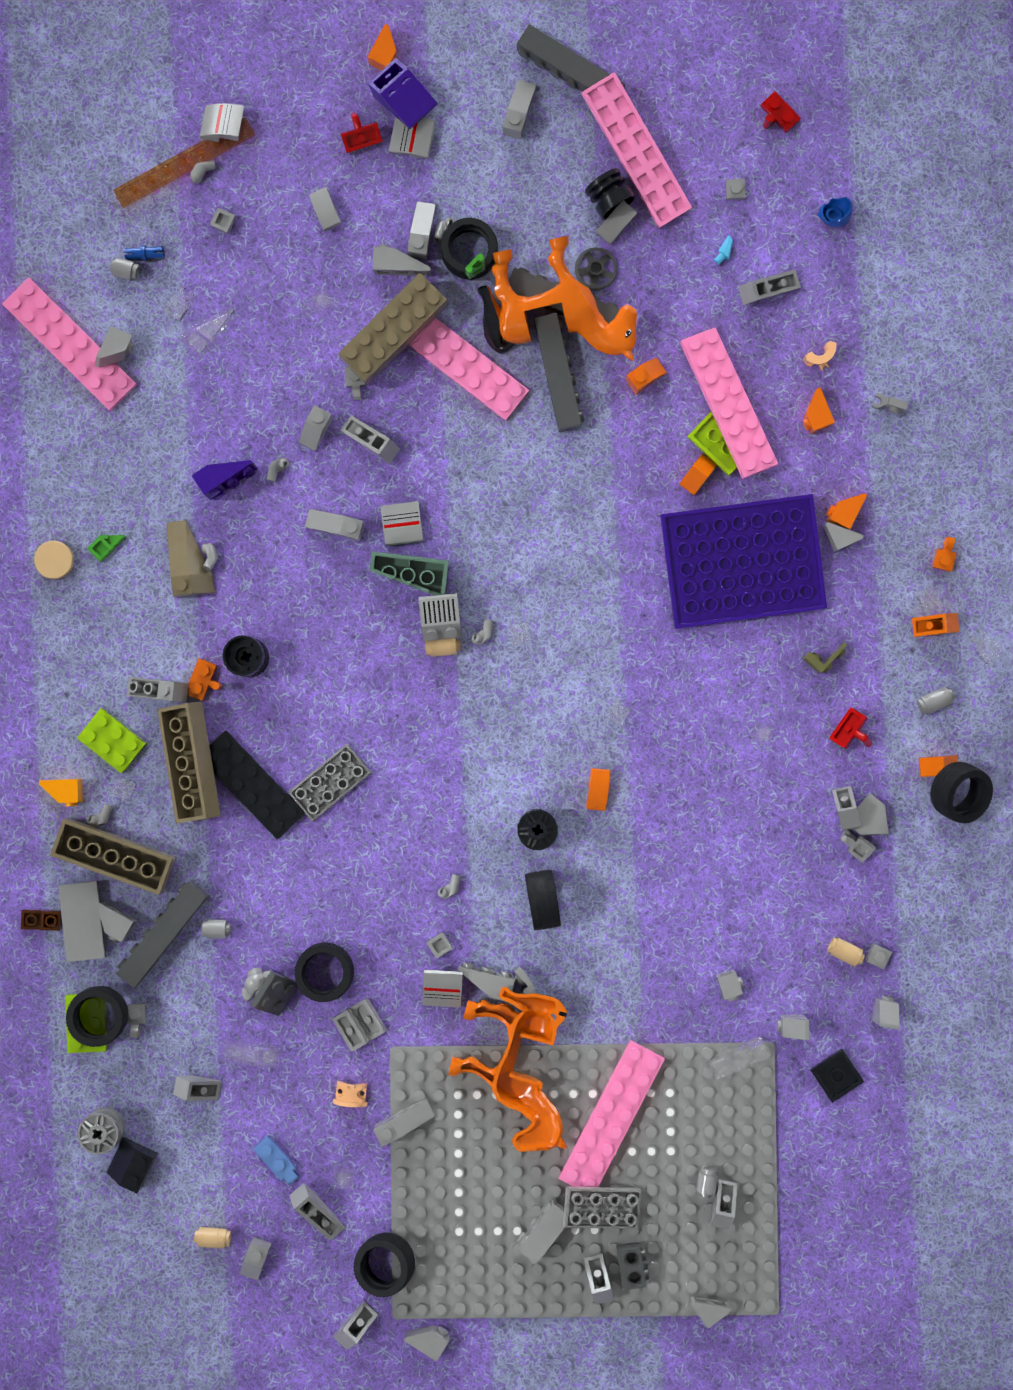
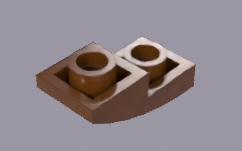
(40, 920)

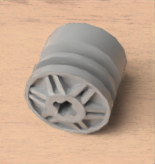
(106, 1120)

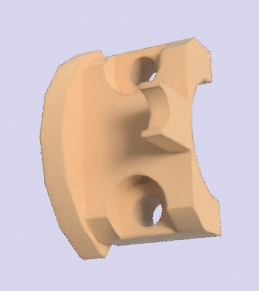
(829, 351)
(350, 1095)

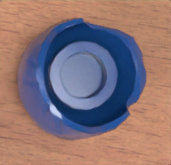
(836, 212)

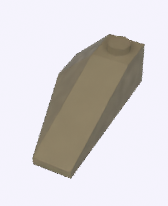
(187, 563)

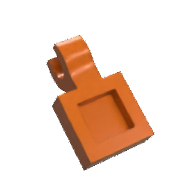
(944, 558)

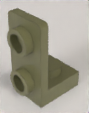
(814, 659)

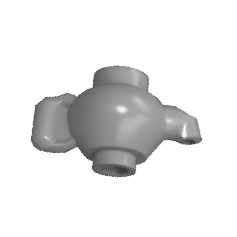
(253, 983)

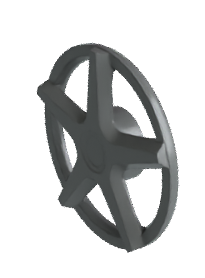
(596, 268)

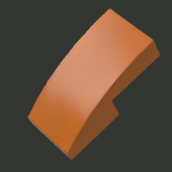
(598, 789)

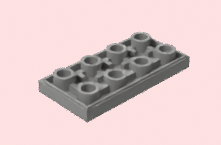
(329, 782)
(82, 921)
(601, 1207)

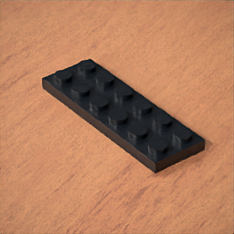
(253, 785)

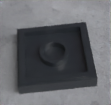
(836, 1075)

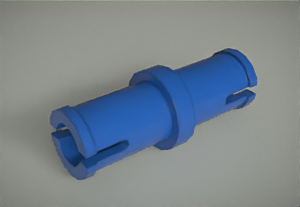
(144, 253)

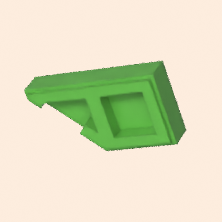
(475, 266)
(105, 545)

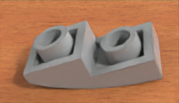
(325, 209)
(616, 222)
(523, 978)

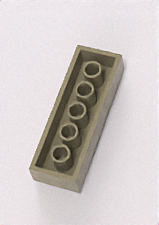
(393, 329)
(188, 762)
(113, 856)

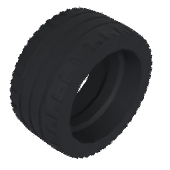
(462, 226)
(978, 796)
(543, 900)
(311, 992)
(77, 1029)
(364, 1274)

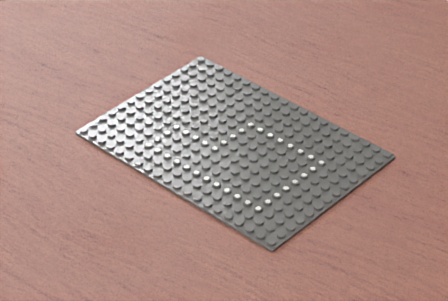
(470, 1194)

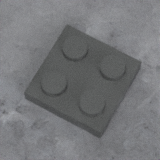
(274, 993)

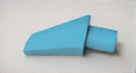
(724, 251)

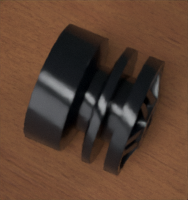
(608, 192)
(236, 652)
(530, 820)

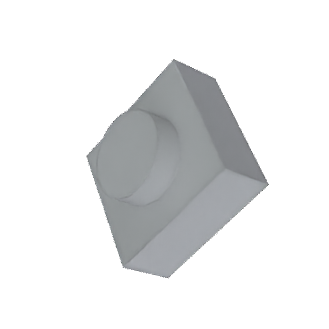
(735, 189)
(222, 221)
(439, 945)
(878, 956)

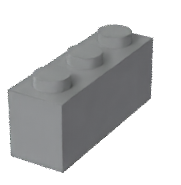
(542, 1232)

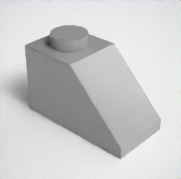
(114, 347)
(315, 428)
(846, 808)
(115, 922)
(886, 1012)
(793, 1026)
(196, 1088)
(724, 1204)
(255, 1258)
(598, 1279)
(355, 1326)
(428, 1340)

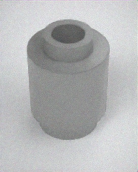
(125, 269)
(216, 929)
(707, 1182)

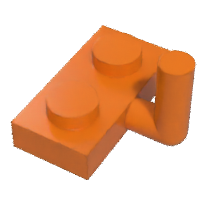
(202, 680)

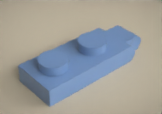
(276, 1160)

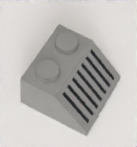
(440, 617)

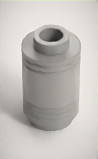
(935, 700)

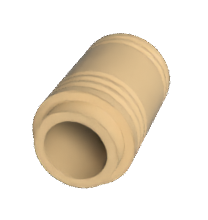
(442, 647)
(846, 951)
(212, 1237)

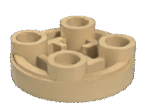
(54, 560)

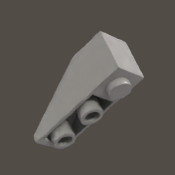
(157, 689)
(487, 980)

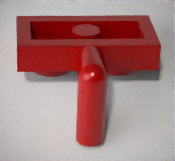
(779, 112)
(360, 136)
(849, 729)

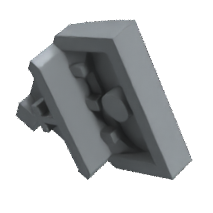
(872, 817)

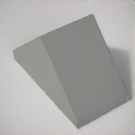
(840, 537)
(710, 1310)

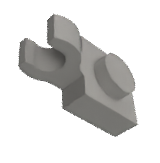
(354, 382)
(894, 405)
(859, 846)
(136, 1016)

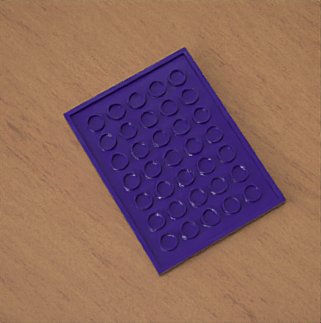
(743, 561)

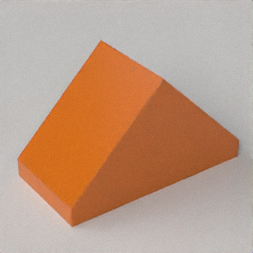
(697, 474)
(932, 765)

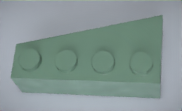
(418, 572)

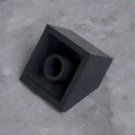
(131, 1165)

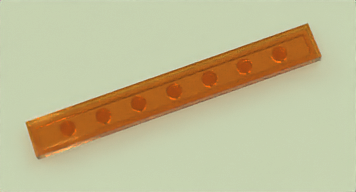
(177, 166)

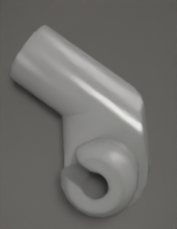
(200, 169)
(441, 228)
(276, 467)
(212, 556)
(485, 634)
(101, 818)
(450, 889)

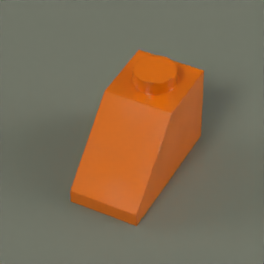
(383, 50)
(645, 375)
(817, 413)
(845, 511)
(935, 624)

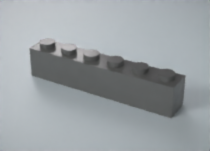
(559, 60)
(530, 285)
(557, 372)
(162, 934)

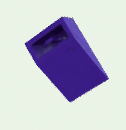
(401, 93)
(217, 478)

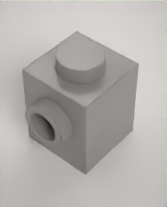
(730, 985)

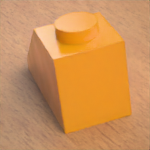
(64, 791)

